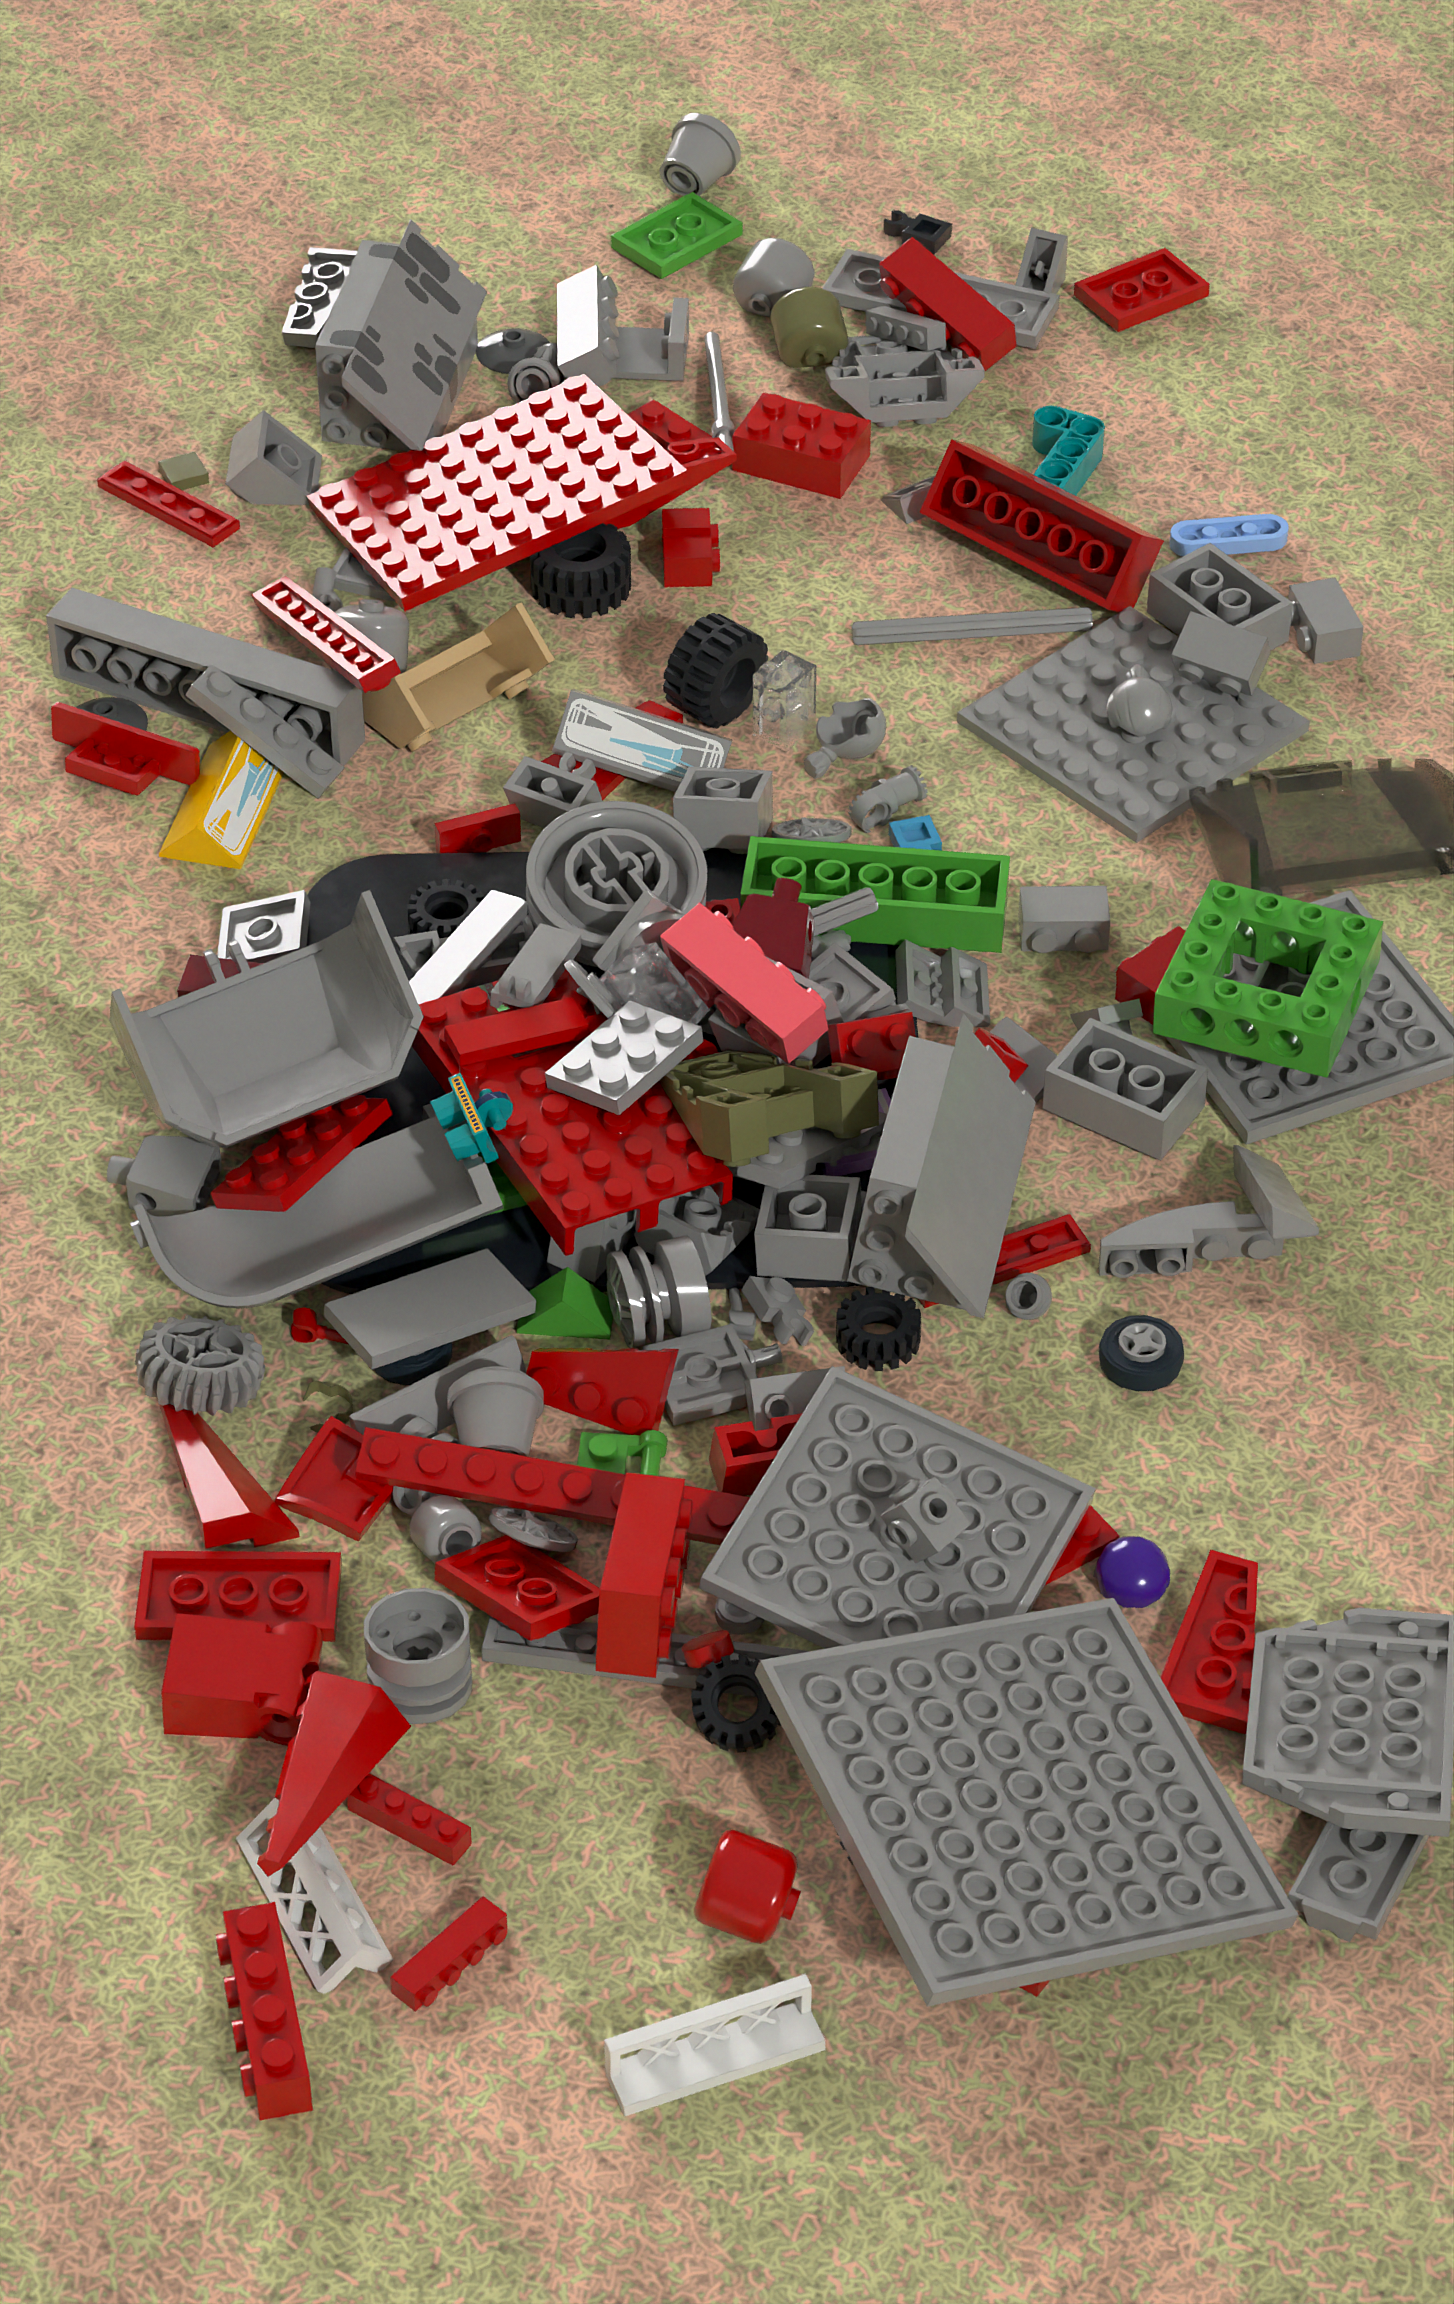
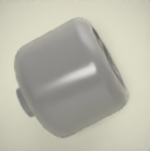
(769, 272)
(382, 625)

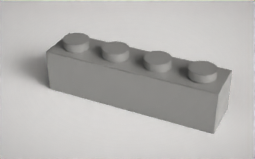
(905, 328)

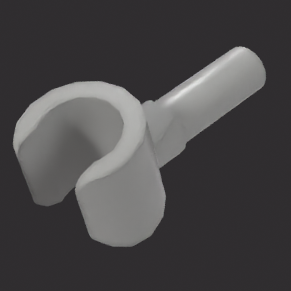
(742, 1321)

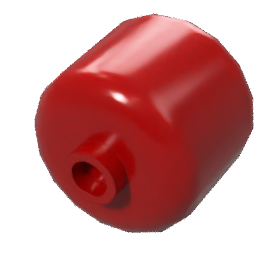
(747, 1887)

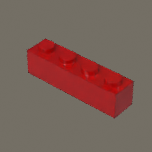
(410, 1819)
(449, 1954)

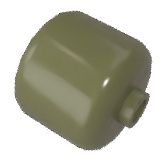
(808, 327)

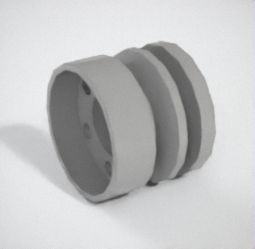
(648, 1294)
(420, 1653)

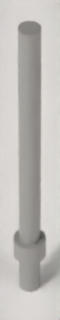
(722, 425)

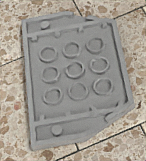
(1356, 1720)

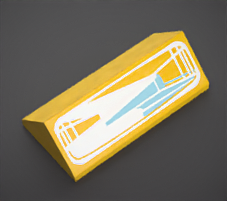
(223, 805)

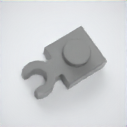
(777, 1303)

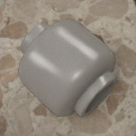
(444, 1528)

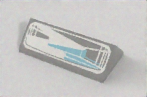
(635, 741)

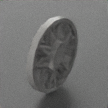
(813, 830)
(592, 989)
(533, 1529)

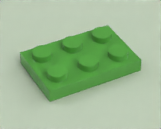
(676, 235)

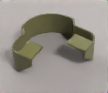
(318, 1386)

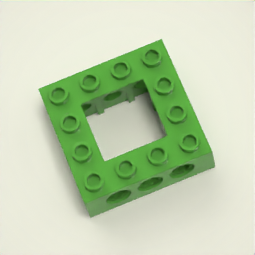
(1258, 1022)

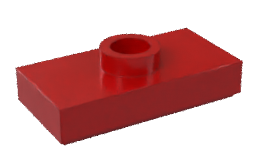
(479, 831)

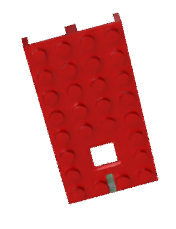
(563, 1153)

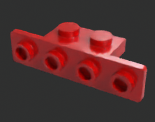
(119, 752)
(872, 1042)

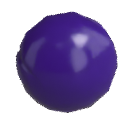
(1132, 1572)

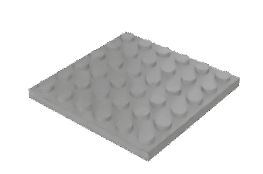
(1060, 729)
(1393, 1046)
(822, 1557)

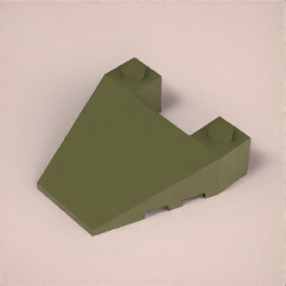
(745, 1098)

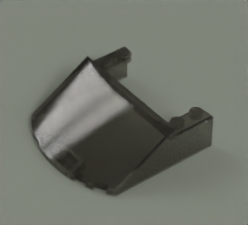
(1329, 825)

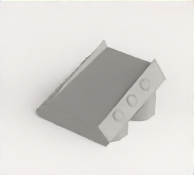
(711, 1226)

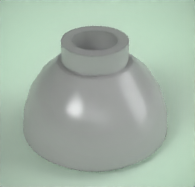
(531, 376)

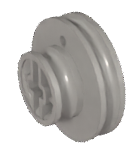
(601, 860)

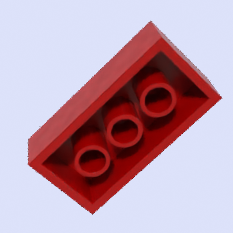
(643, 1575)

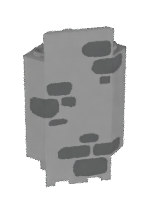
(396, 345)

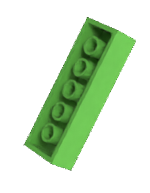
(920, 893)

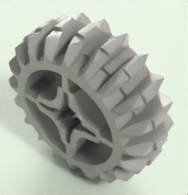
(199, 1365)

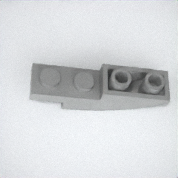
(1175, 1237)

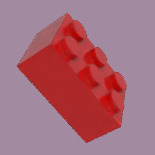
(801, 445)

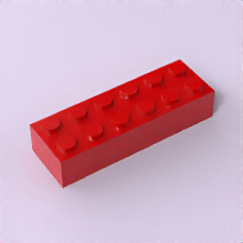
(1041, 526)

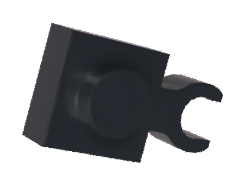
(925, 229)

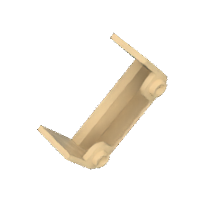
(458, 680)

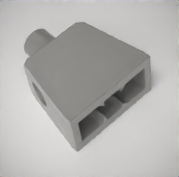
(168, 1174)

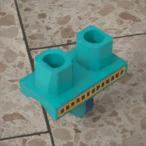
(488, 1111)

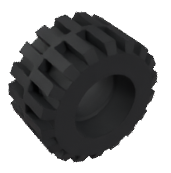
(583, 572)
(714, 670)

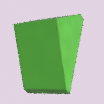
(568, 1308)

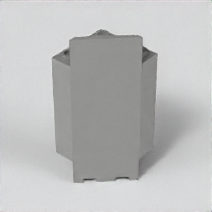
(943, 1175)

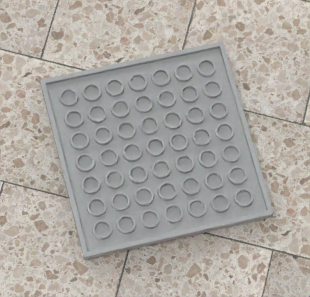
(1023, 1799)

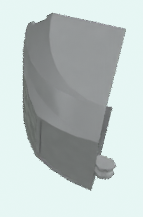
(275, 1035)

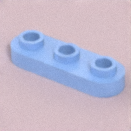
(1230, 534)

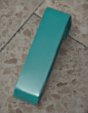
(1071, 444)

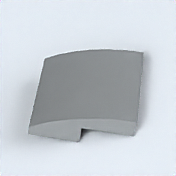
(943, 986)

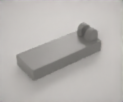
(536, 967)

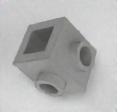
(924, 1518)

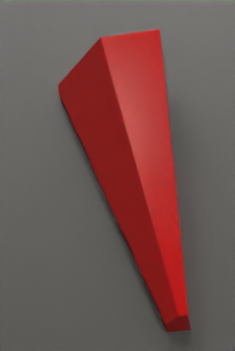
(221, 1490)
(339, 1741)

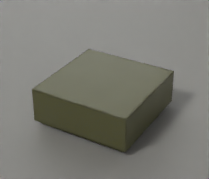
(184, 471)

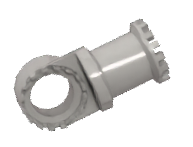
(887, 796)

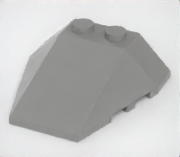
(901, 381)

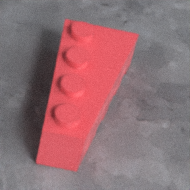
(744, 983)

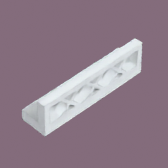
(335, 1902)
(713, 2050)

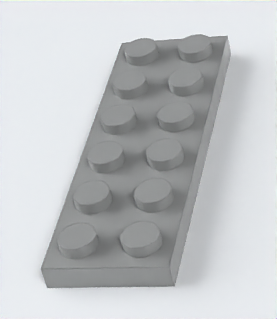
(858, 287)

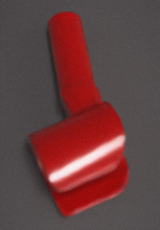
(305, 1328)

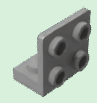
(656, 351)

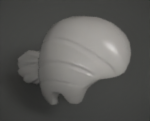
(1139, 704)
(849, 733)

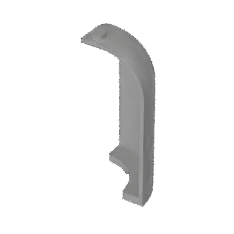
(357, 1213)

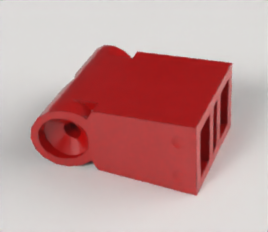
(238, 1677)

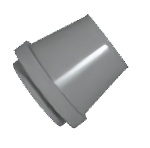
(699, 154)
(496, 1409)

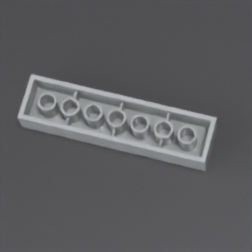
(159, 658)

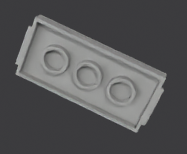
(1354, 1879)

